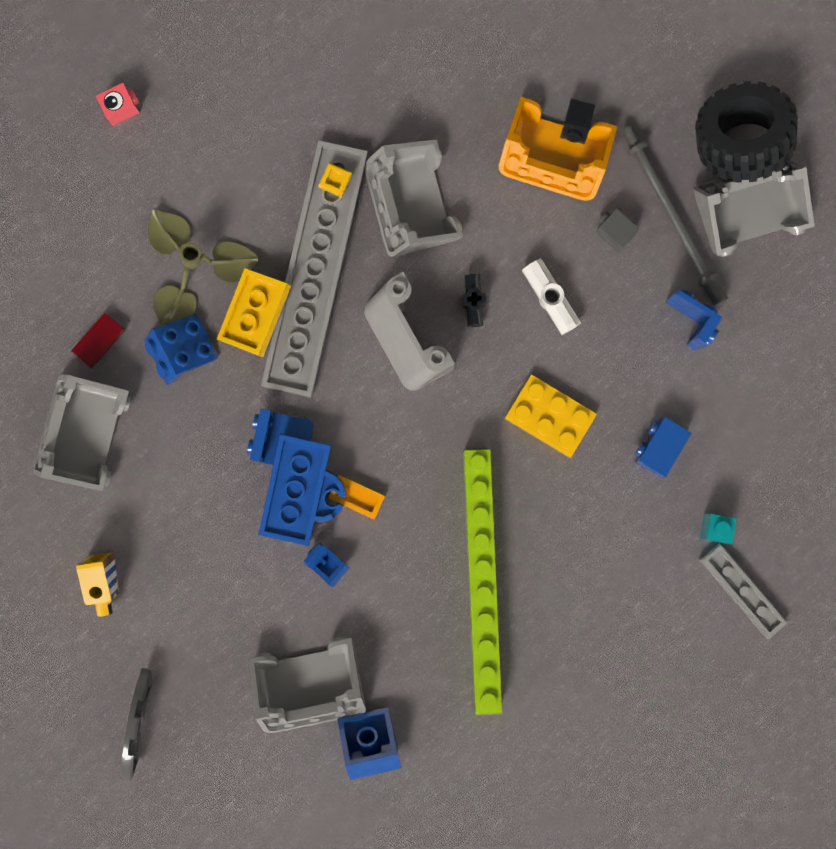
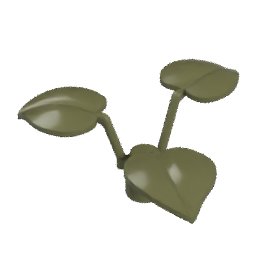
(172, 232)

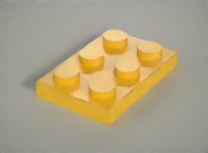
(253, 312)
(550, 416)

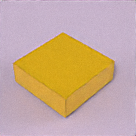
(335, 180)

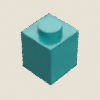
(718, 528)

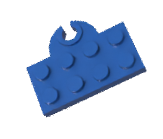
(299, 490)

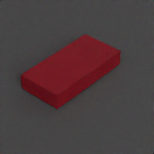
(98, 340)

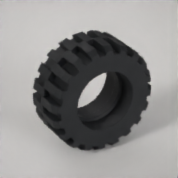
(740, 106)

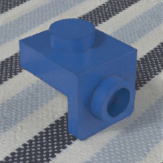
(326, 564)

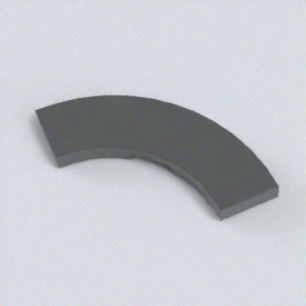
(132, 736)

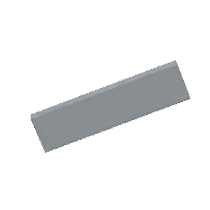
(743, 591)

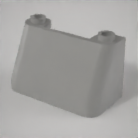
(409, 197)
(752, 209)
(410, 362)
(79, 432)
(306, 687)

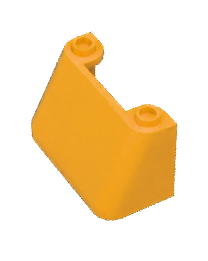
(545, 160)

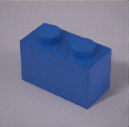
(662, 447)

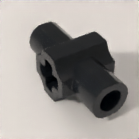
(474, 313)

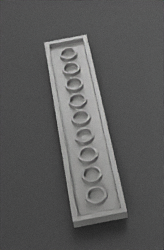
(313, 274)

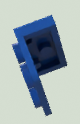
(702, 314)
(180, 347)
(268, 429)

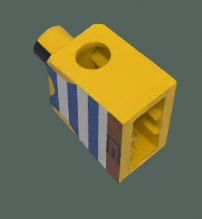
(99, 581)

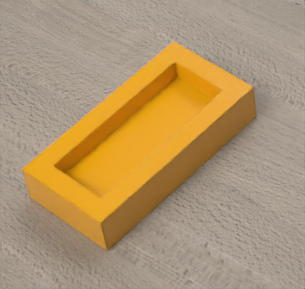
(359, 498)

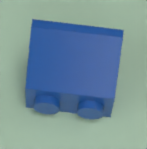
(369, 743)

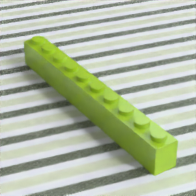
(482, 582)

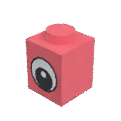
(118, 103)

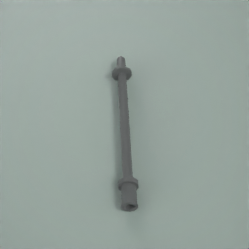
(707, 278)

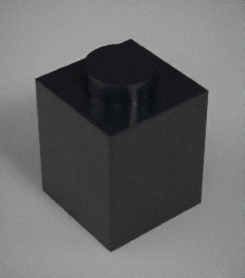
(577, 121)

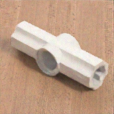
(542, 282)

